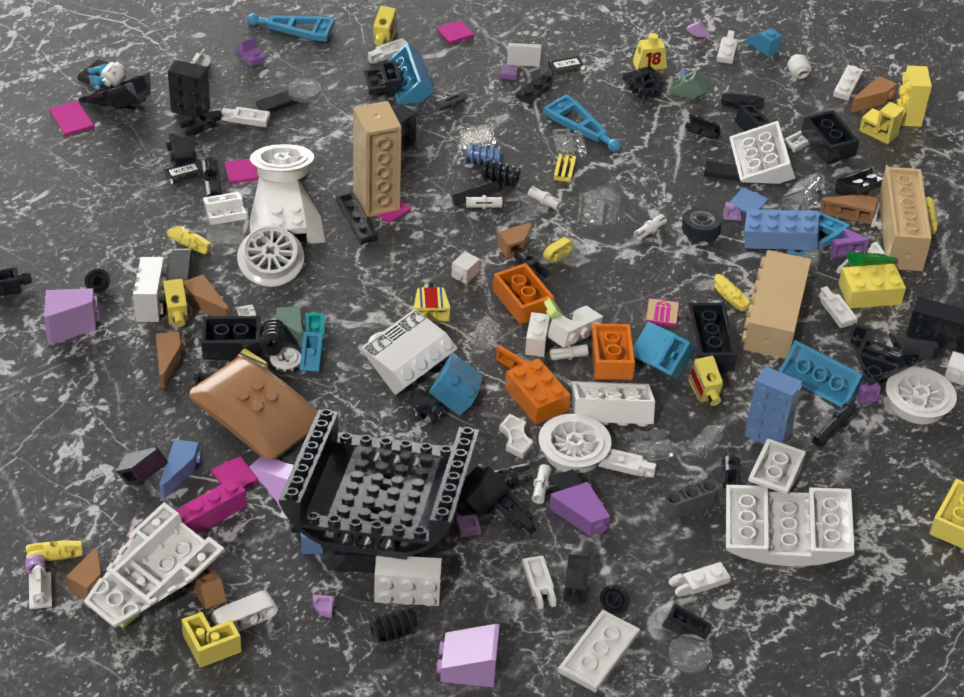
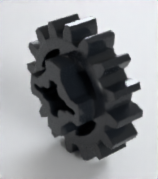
(645, 83)

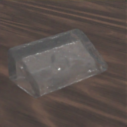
(478, 134)
(485, 334)
(706, 440)

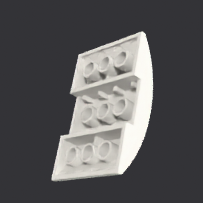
(789, 526)

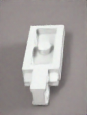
(727, 48)
(385, 51)
(246, 116)
(837, 308)
(628, 463)

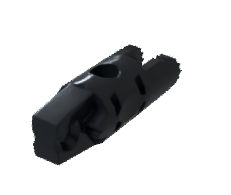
(738, 99)
(201, 121)
(522, 257)
(730, 468)
(510, 474)

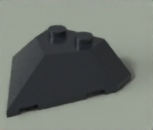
(129, 92)
(877, 359)

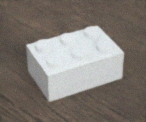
(408, 580)

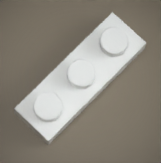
(848, 82)

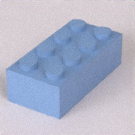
(781, 229)
(773, 406)

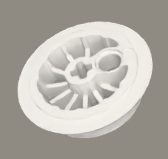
(282, 162)
(270, 277)
(917, 402)
(581, 448)

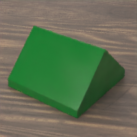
(866, 259)

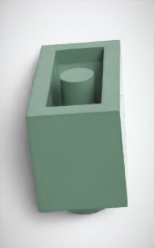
(690, 85)
(292, 320)

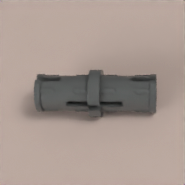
(450, 100)

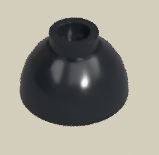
(97, 279)
(614, 598)

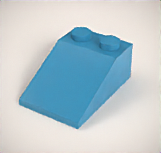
(457, 384)

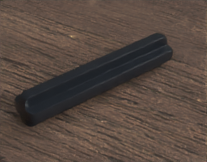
(476, 192)

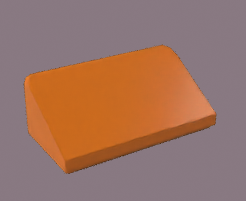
(508, 358)

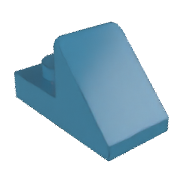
(311, 352)

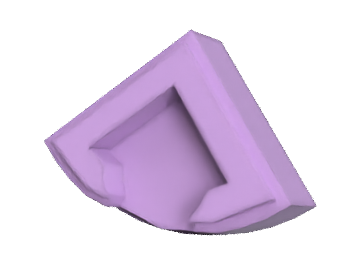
(697, 29)
(732, 212)
(324, 604)

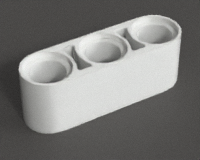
(247, 611)

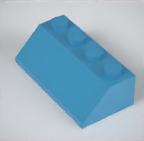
(415, 79)
(822, 374)

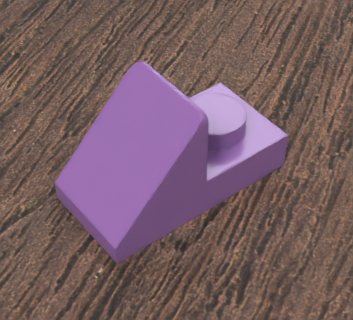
(250, 52)
(849, 243)

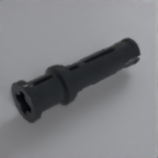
(839, 420)

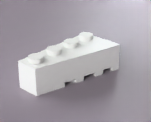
(150, 289)

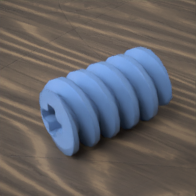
(481, 154)

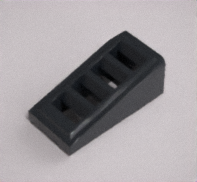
(674, 622)

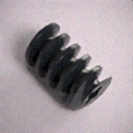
(501, 174)
(272, 337)
(393, 624)

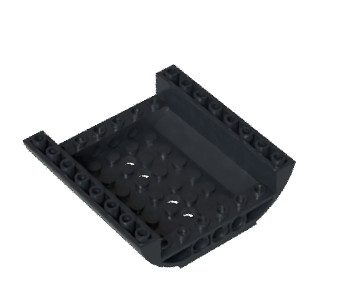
(341, 481)

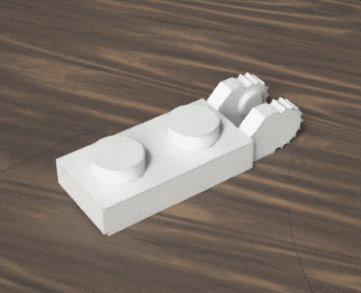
(700, 579)
(539, 580)

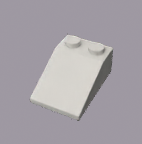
(777, 466)

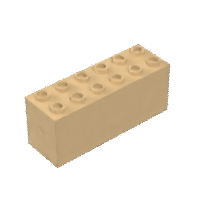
(376, 158)
(904, 218)
(775, 304)

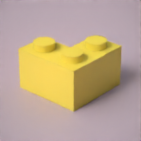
(884, 123)
(210, 643)

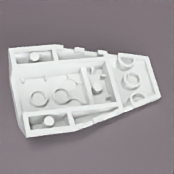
(286, 207)
(151, 566)

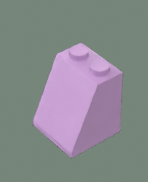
(70, 313)
(469, 656)

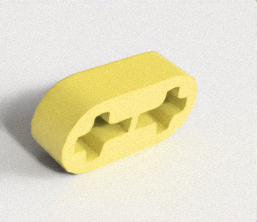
(558, 250)

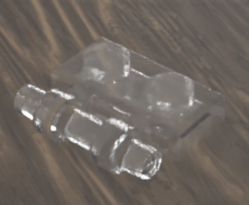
(564, 142)
(650, 450)

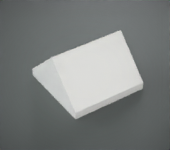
(524, 54)

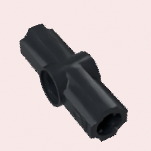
(211, 177)

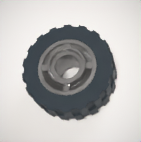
(701, 224)

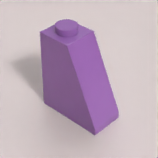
(581, 508)

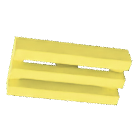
(566, 160)

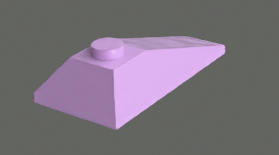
(272, 475)

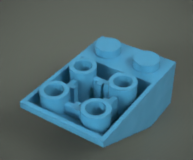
(663, 350)

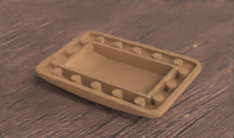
(255, 407)

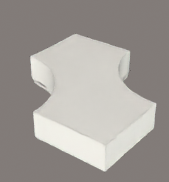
(518, 442)

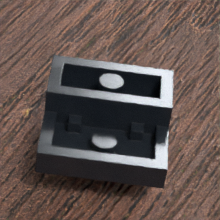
(383, 79)
(858, 182)
(482, 489)

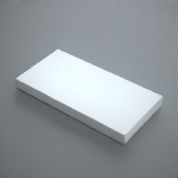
(599, 651)

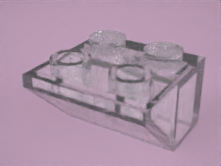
(803, 193)
(599, 206)

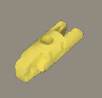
(931, 215)
(189, 239)
(731, 293)
(55, 550)

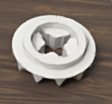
(289, 354)

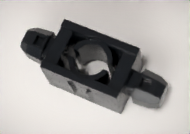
(11, 281)

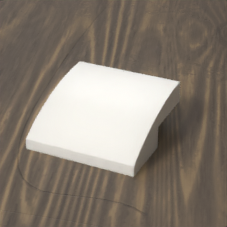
(224, 208)

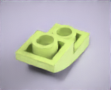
(552, 309)

